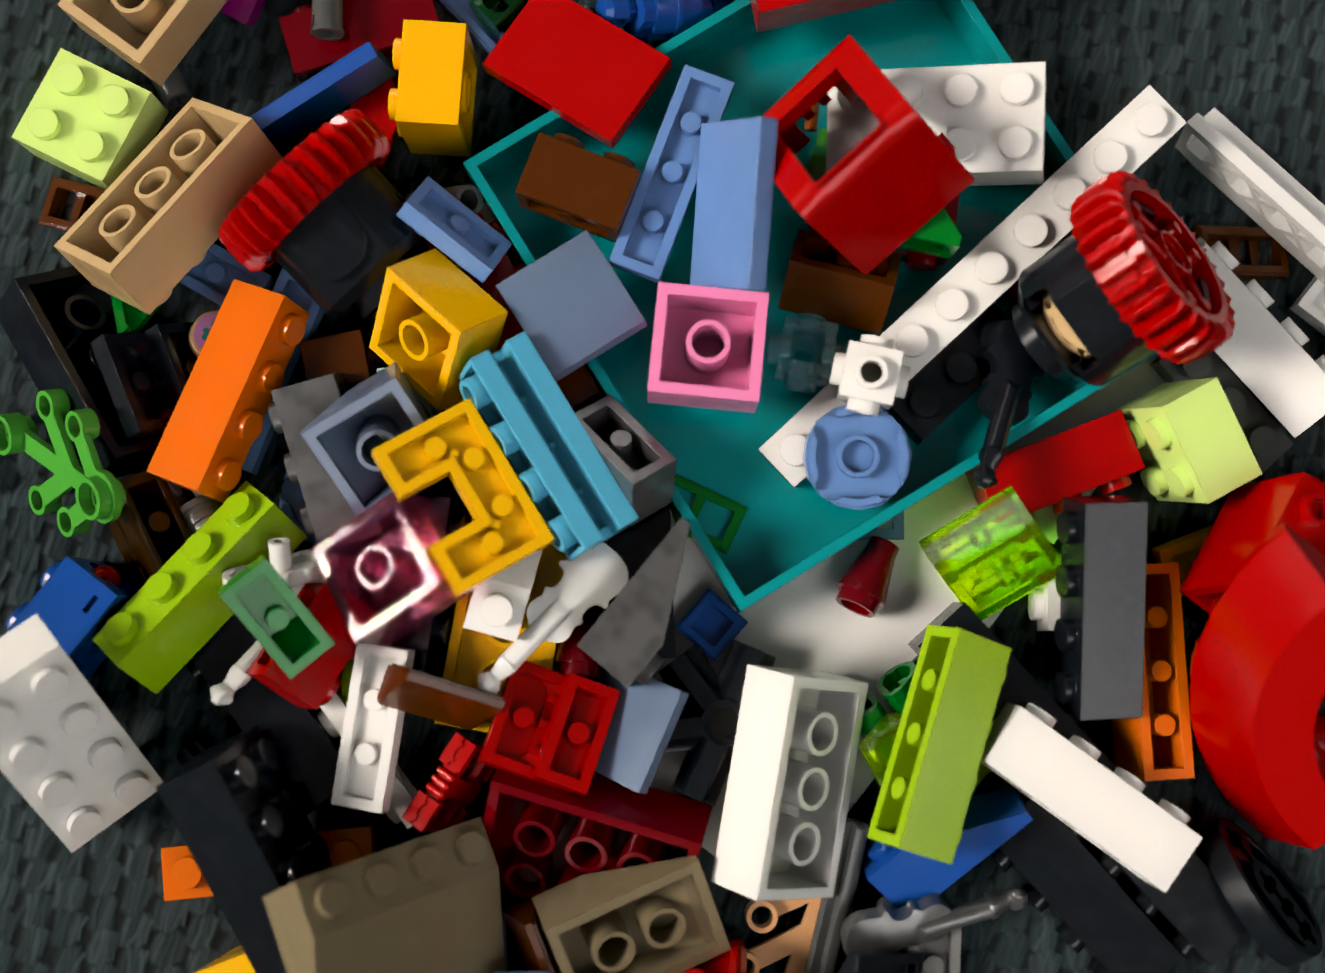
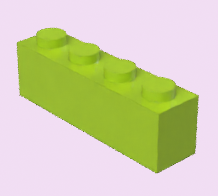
(180, 603)
(940, 743)

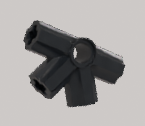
(707, 754)

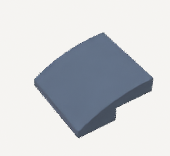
(571, 305)
(639, 730)

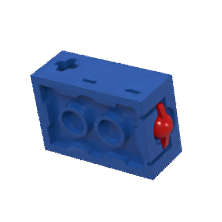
(75, 606)

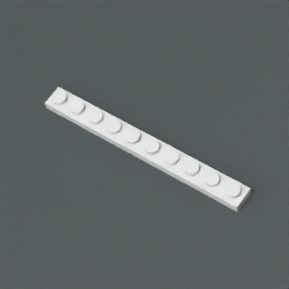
(995, 261)

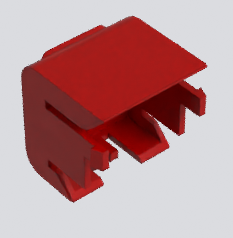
(886, 182)

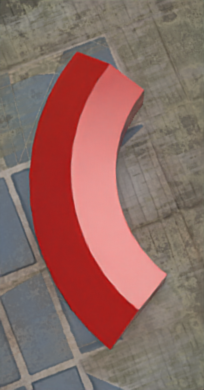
(1261, 688)

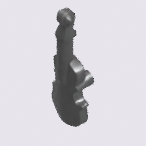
(921, 920)

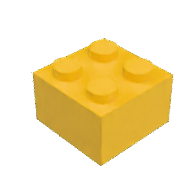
(434, 87)
(433, 323)

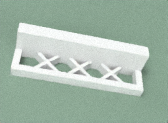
(1257, 186)

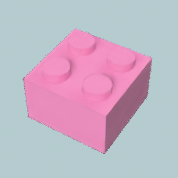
(707, 347)

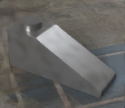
(637, 620)

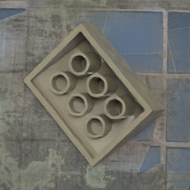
(397, 910)

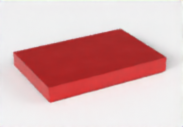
(578, 66)

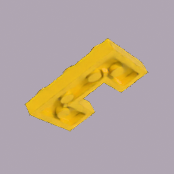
(505, 519)

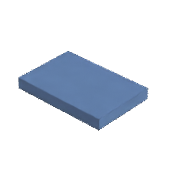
(734, 203)

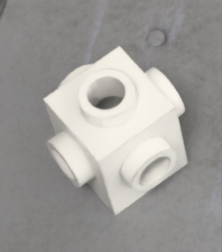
(865, 396)

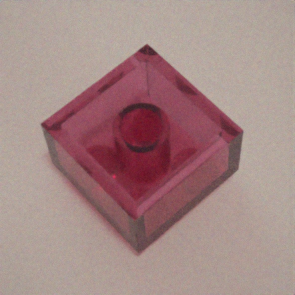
(384, 570)

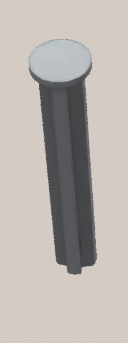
(826, 939)

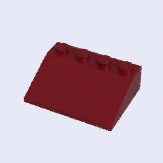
(556, 834)

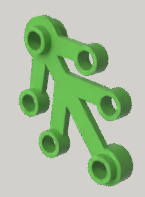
(97, 491)

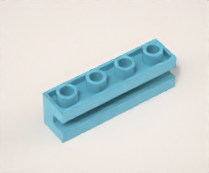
(546, 446)

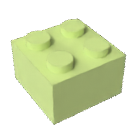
(89, 120)
(1190, 442)

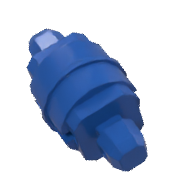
(657, 19)

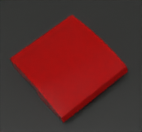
(550, 727)

